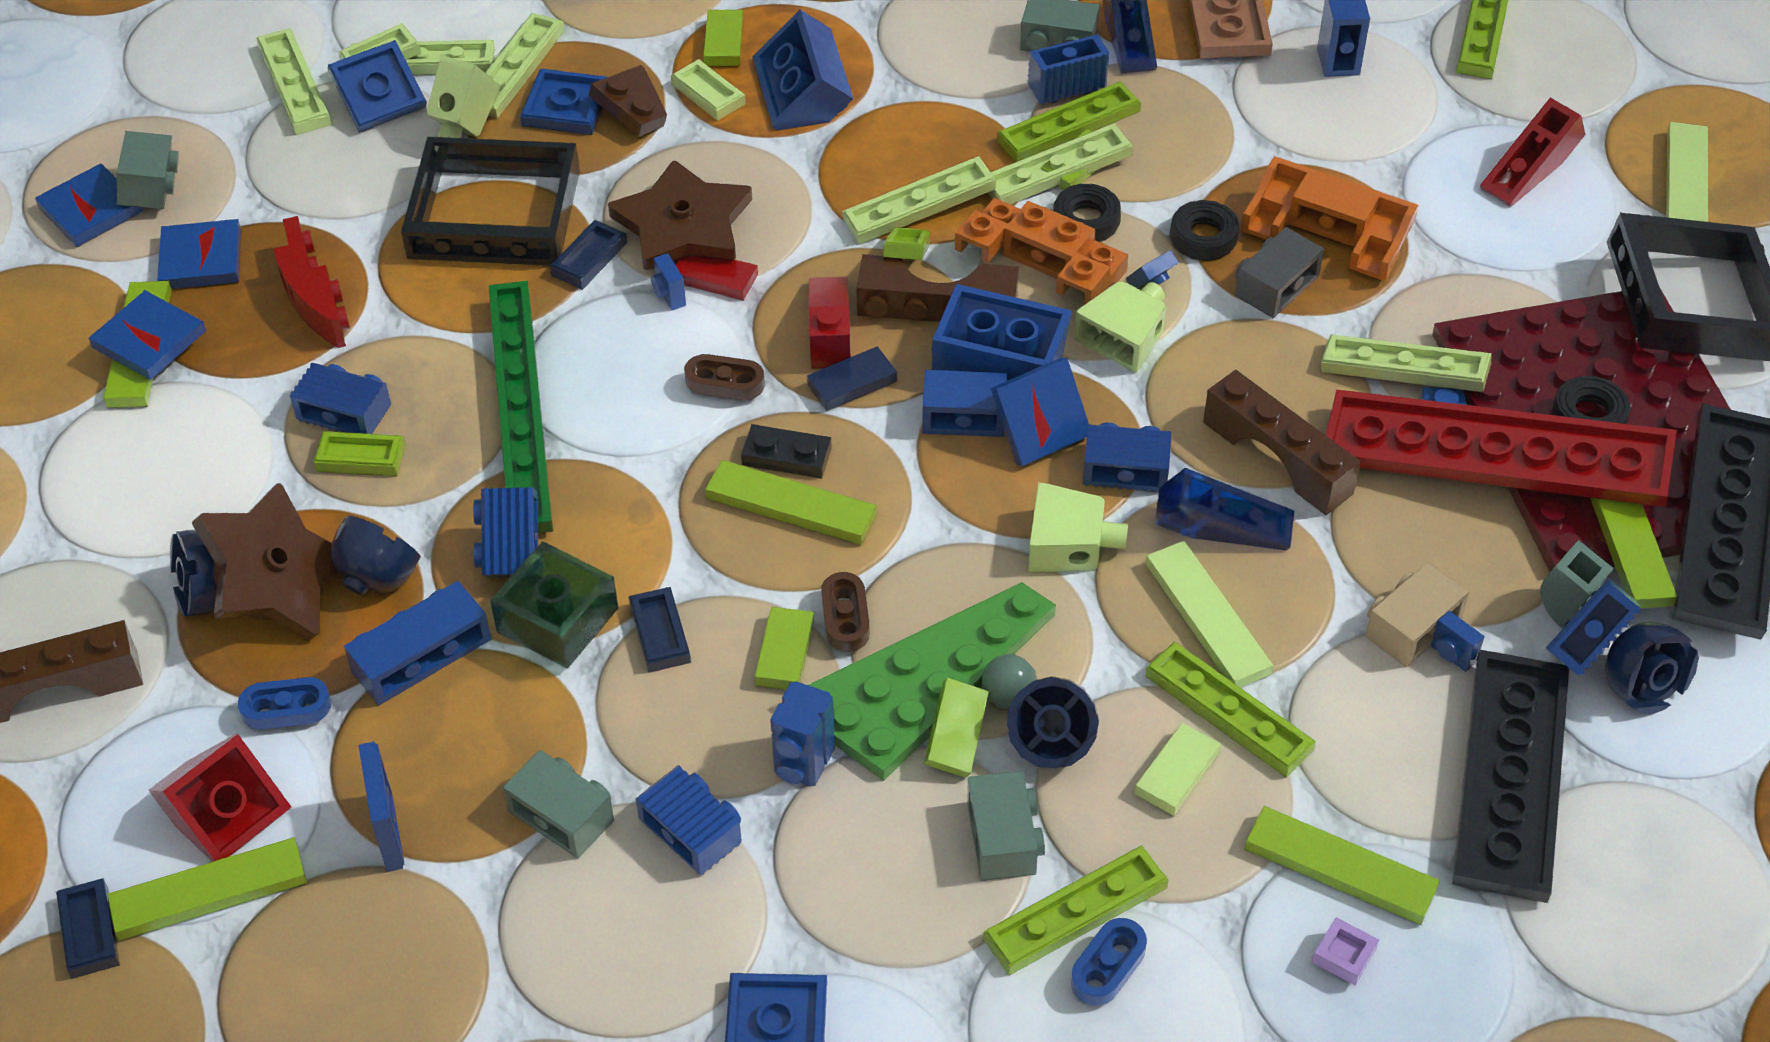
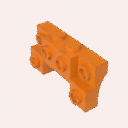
(1334, 209)
(1045, 243)

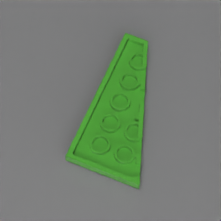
(891, 697)

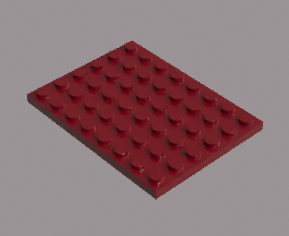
(1587, 336)

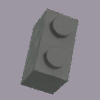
(1278, 272)

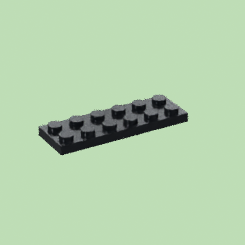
(1727, 525)
(1512, 777)

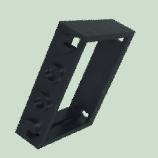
(484, 241)
(1682, 332)

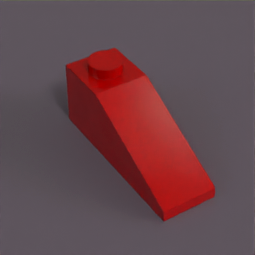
(1536, 152)
(828, 321)

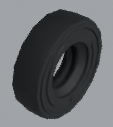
(1095, 197)
(1203, 247)
(1594, 390)

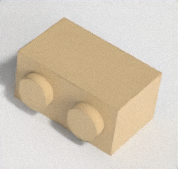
(1409, 616)

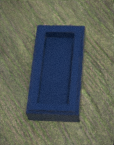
(588, 254)
(852, 378)
(659, 629)
(87, 928)

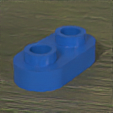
(285, 703)
(1106, 964)

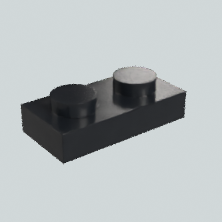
(786, 451)

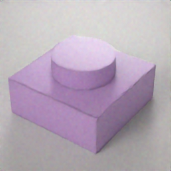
(1345, 951)

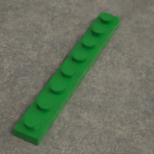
(519, 394)

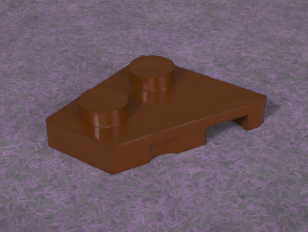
(631, 100)

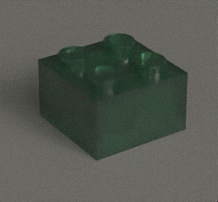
(554, 604)

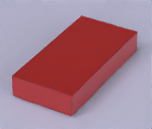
(718, 275)

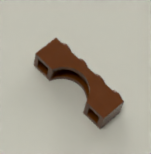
(892, 291)
(1317, 465)
(92, 659)

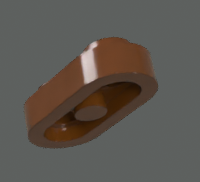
(724, 377)
(846, 614)

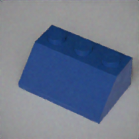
(802, 74)
(998, 333)

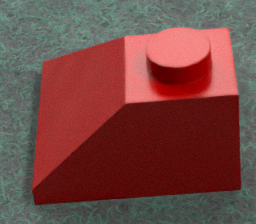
(220, 798)

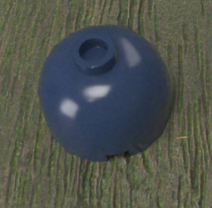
(371, 558)
(194, 574)
(1650, 665)
(1052, 722)

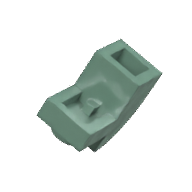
(1573, 582)

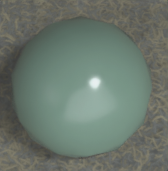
(1005, 678)

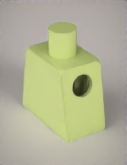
(461, 98)
(1123, 323)
(1070, 530)

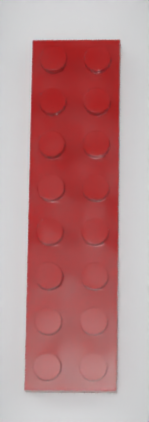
(1505, 447)

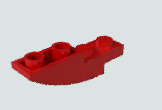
(309, 285)

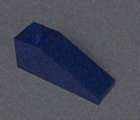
(1130, 34)
(1222, 513)

